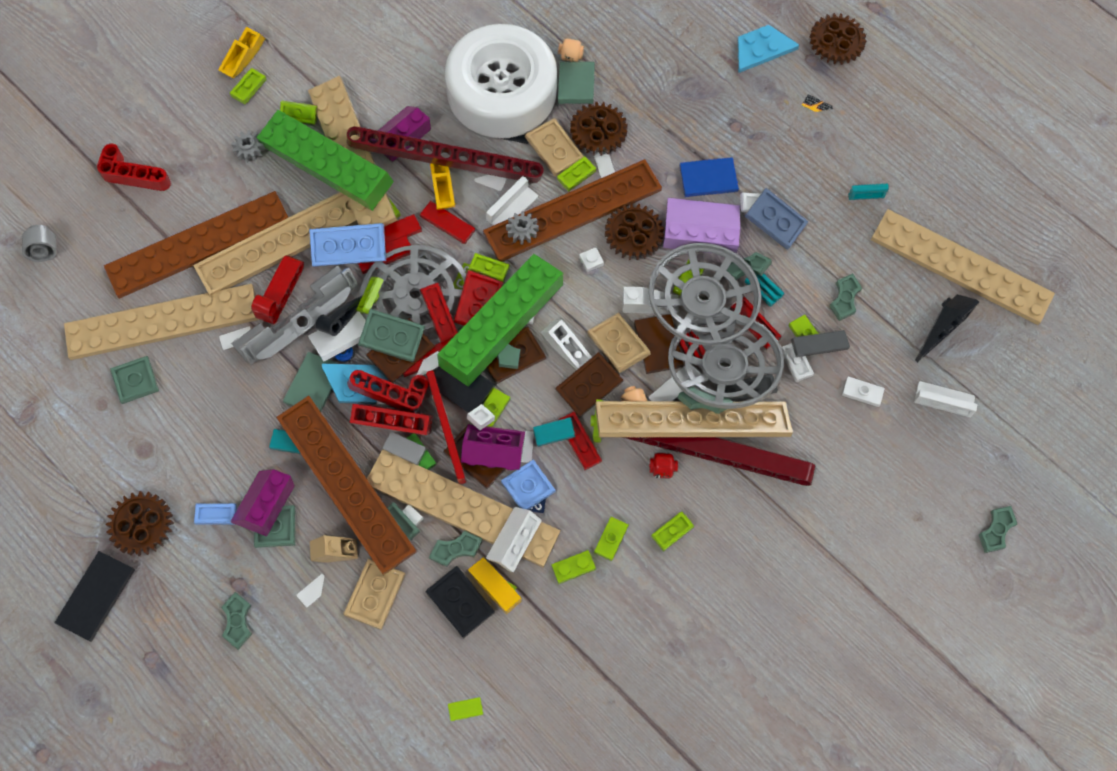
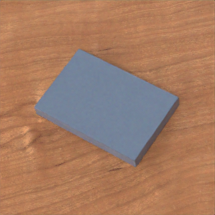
(776, 218)

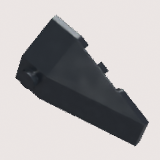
(950, 317)

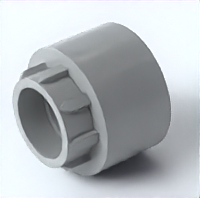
(39, 243)

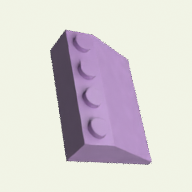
(701, 223)

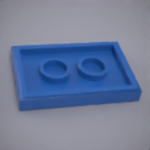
(708, 177)

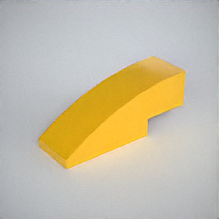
(241, 52)
(442, 186)
(495, 585)

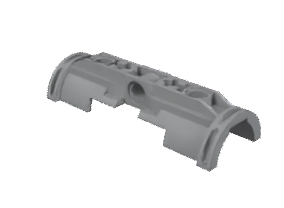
(330, 292)

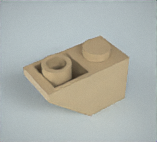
(333, 549)

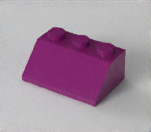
(409, 123)
(493, 447)
(264, 501)

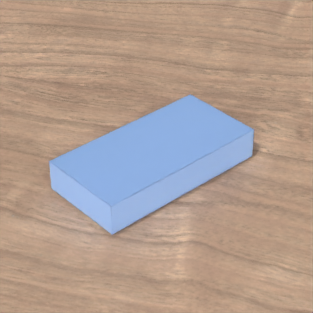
(214, 514)

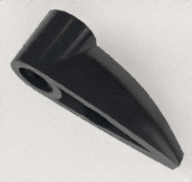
(338, 319)

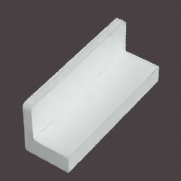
(515, 200)
(945, 399)
(514, 538)

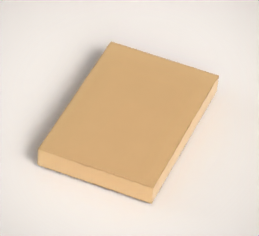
(554, 146)
(618, 343)
(374, 595)

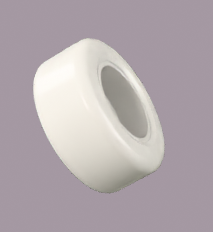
(499, 49)

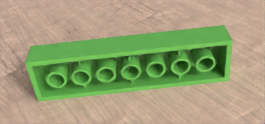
(325, 160)
(500, 320)

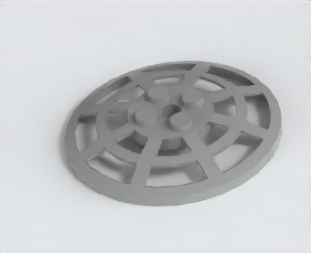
(414, 282)
(708, 286)
(734, 357)

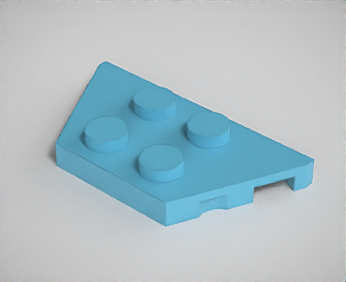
(762, 46)
(338, 377)

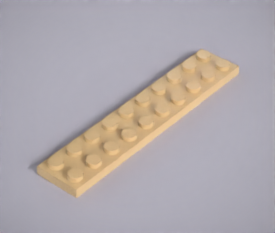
(336, 117)
(272, 244)
(963, 267)
(159, 322)
(677, 420)
(453, 503)

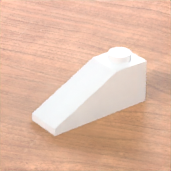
(637, 301)
(566, 343)

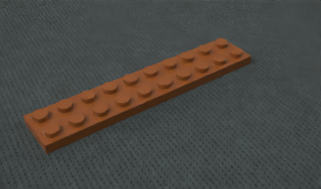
(578, 208)
(193, 245)
(346, 485)

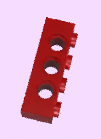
(391, 419)

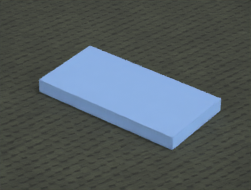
(347, 245)

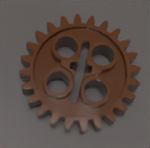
(833, 34)
(586, 135)
(627, 244)
(124, 515)

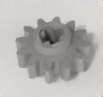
(247, 146)
(522, 227)

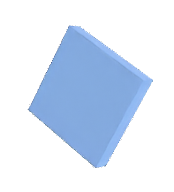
(528, 485)

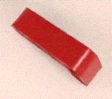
(154, 178)
(271, 304)
(386, 387)

